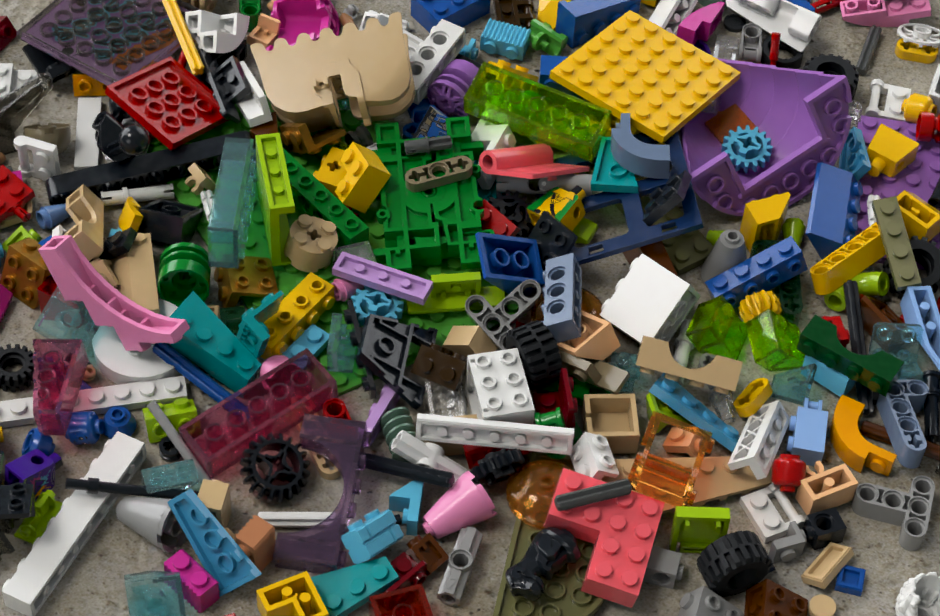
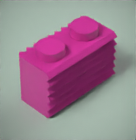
(197, 584)

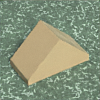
(468, 340)

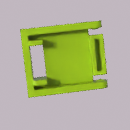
(698, 527)

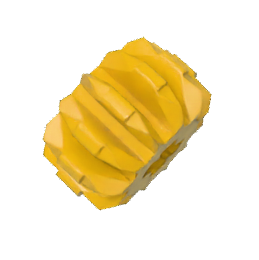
(758, 303)

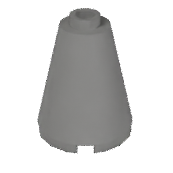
(725, 254)
(152, 520)

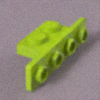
(453, 290)

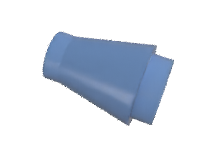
(51, 215)

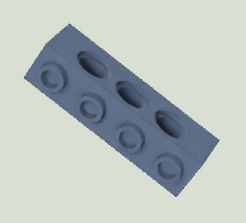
(562, 297)

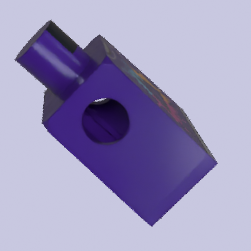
(34, 469)

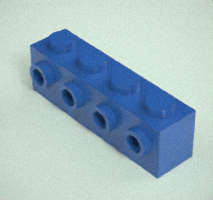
(759, 272)

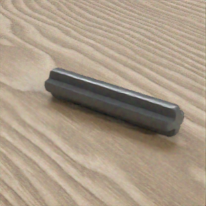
(868, 50)
(593, 494)

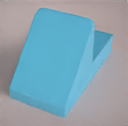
(409, 501)

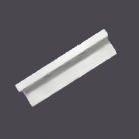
(255, 104)
(760, 439)

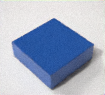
(850, 580)

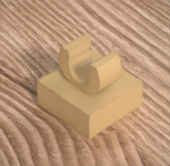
(201, 179)

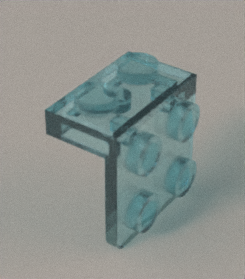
(900, 341)

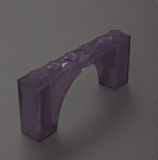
(321, 546)

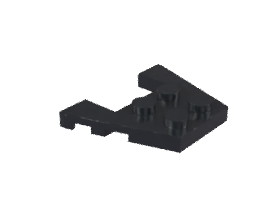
(385, 352)

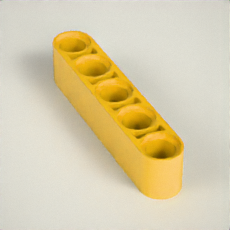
(847, 261)

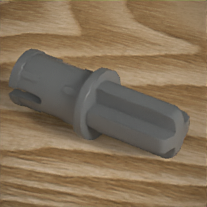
(427, 145)

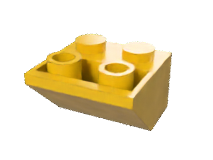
(918, 216)
(764, 218)

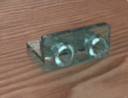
(340, 351)
(170, 476)

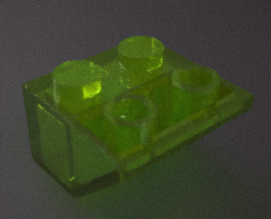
(717, 329)
(774, 342)

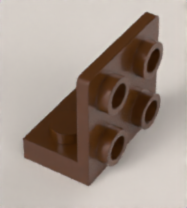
(773, 600)

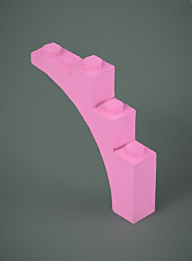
(106, 305)

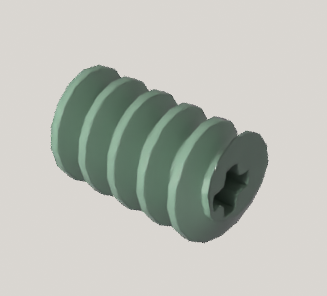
(395, 421)

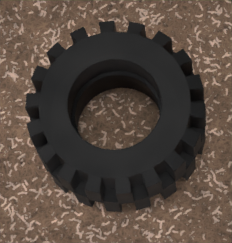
(834, 66)
(928, 257)
(537, 353)
(734, 563)

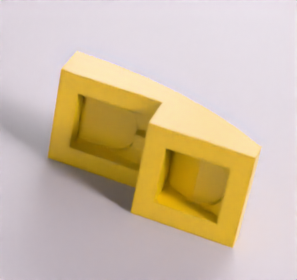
(130, 215)

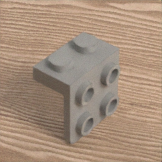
(706, 603)

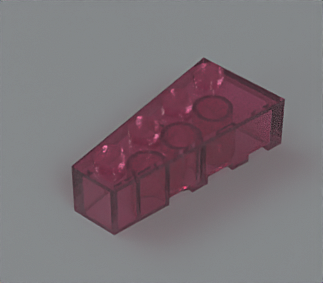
(57, 382)

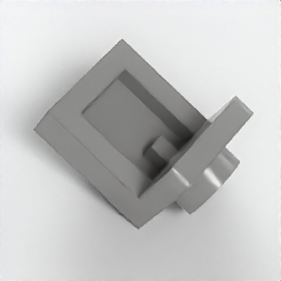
(790, 546)

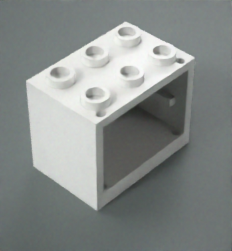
(649, 301)
(498, 387)

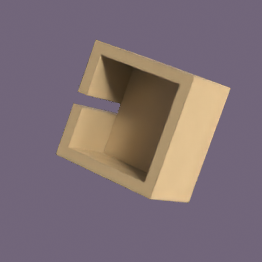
(613, 418)

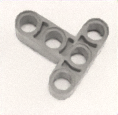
(498, 312)
(902, 513)

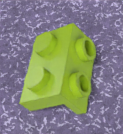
(178, 413)

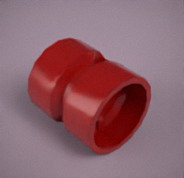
(928, 127)

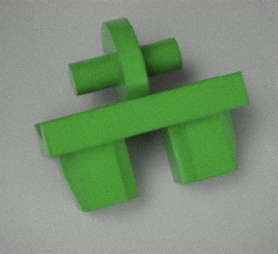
(547, 39)

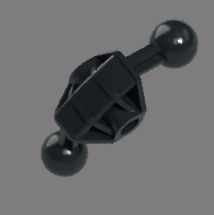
(116, 139)

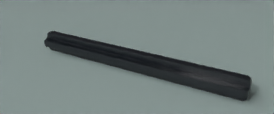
(857, 338)

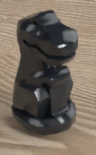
(544, 558)

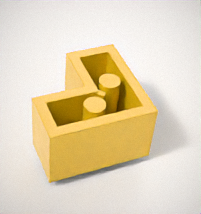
(363, 179)
(291, 598)

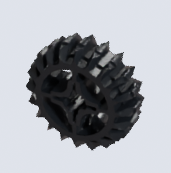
(265, 464)

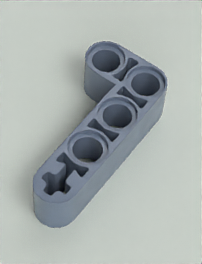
(900, 420)

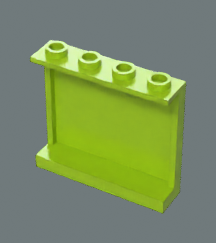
(274, 194)

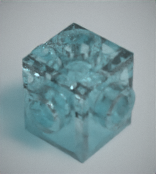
(626, 362)

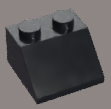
(169, 221)

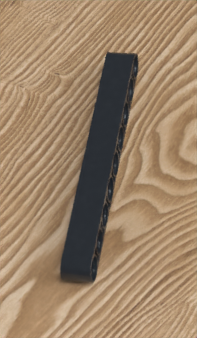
(142, 169)

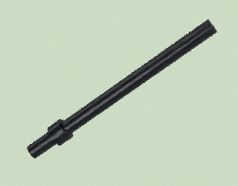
(94, 485)

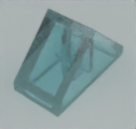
(794, 384)

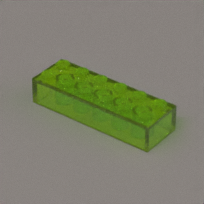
(537, 111)

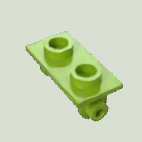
(34, 527)

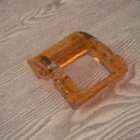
(664, 478)

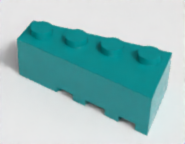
(214, 346)

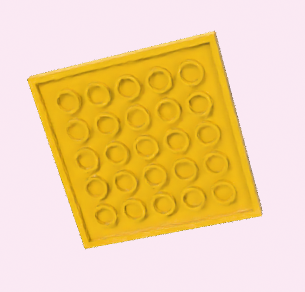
(645, 73)

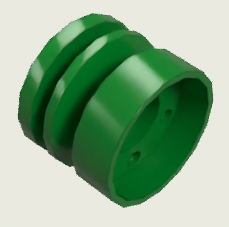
(183, 270)

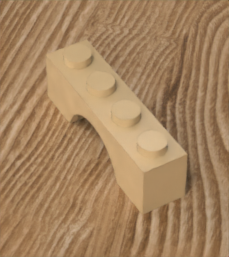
(88, 215)
(720, 372)

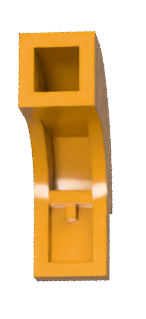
(851, 445)

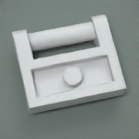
(893, 102)
(44, 158)
(764, 514)

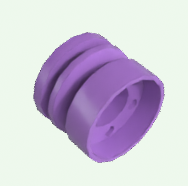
(450, 87)

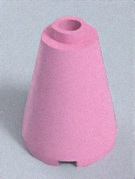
(458, 508)

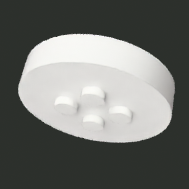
(130, 366)

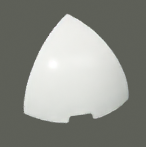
(217, 32)

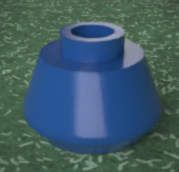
(120, 420)
(37, 440)

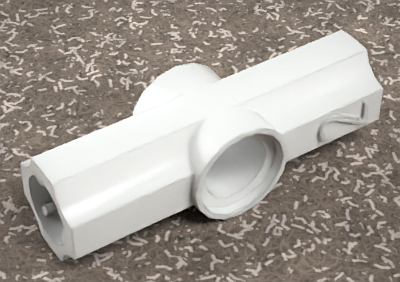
(424, 454)

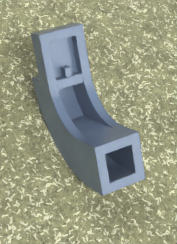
(637, 156)

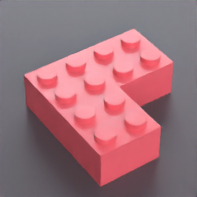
(621, 536)

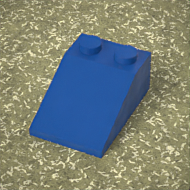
(509, 261)

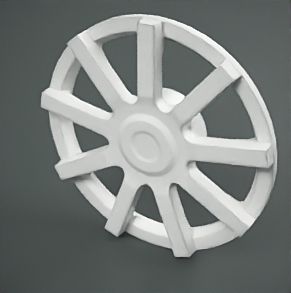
(920, 35)

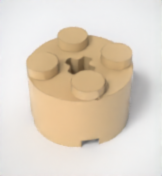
(311, 243)

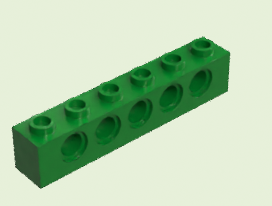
(317, 201)

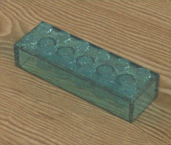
(232, 203)

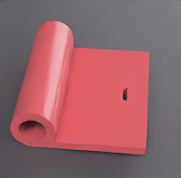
(526, 162)

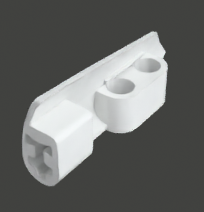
(780, 16)

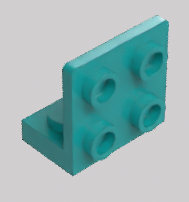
(252, 329)

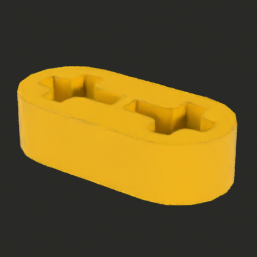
(915, 53)
(753, 397)

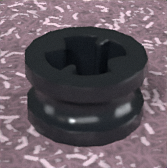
(169, 456)

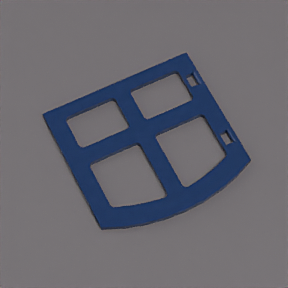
(639, 233)

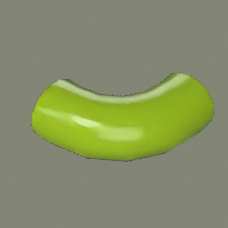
(868, 283)

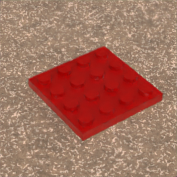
(168, 102)

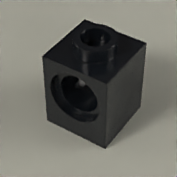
(828, 520)

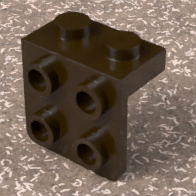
(440, 366)

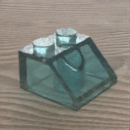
(65, 320)

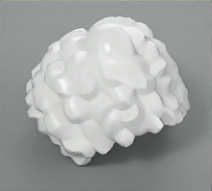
(919, 596)

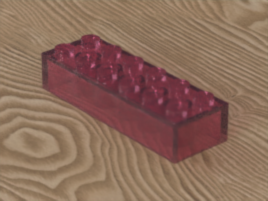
(264, 406)

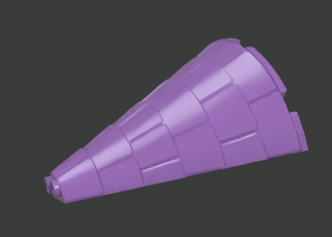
(799, 112)

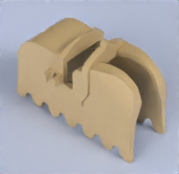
(362, 65)

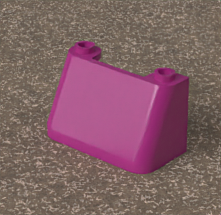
(304, 17)

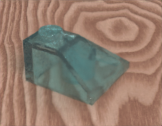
(154, 594)

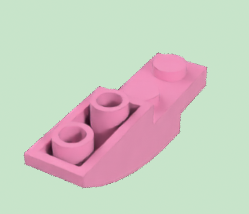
(883, 13)

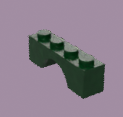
(874, 371)

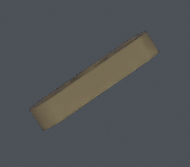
(445, 165)

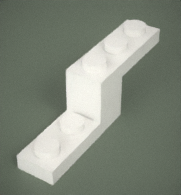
(493, 137)

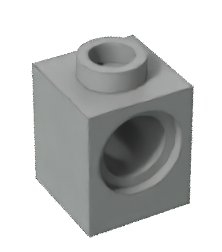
(663, 567)

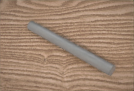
(176, 439)

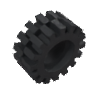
(21, 377)

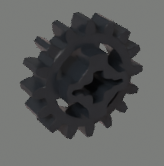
(512, 204)
(497, 466)

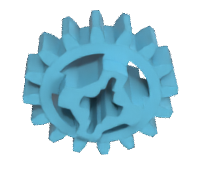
(748, 148)
(377, 303)

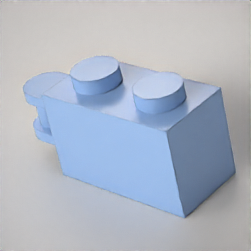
(809, 432)

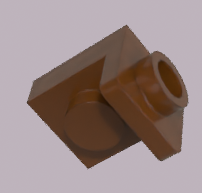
(428, 551)

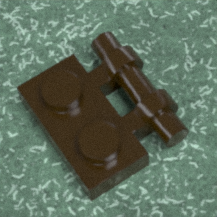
(507, 12)

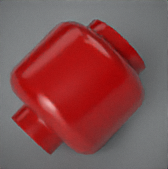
(788, 472)

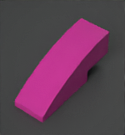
(701, 23)

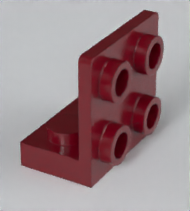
(563, 398)

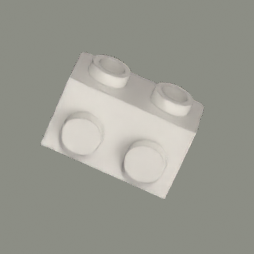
(593, 457)

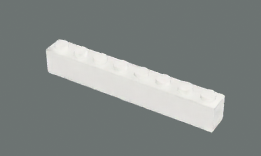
(72, 527)

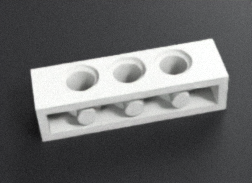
(435, 54)

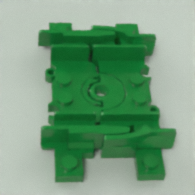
(406, 215)

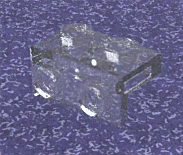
(444, 400)

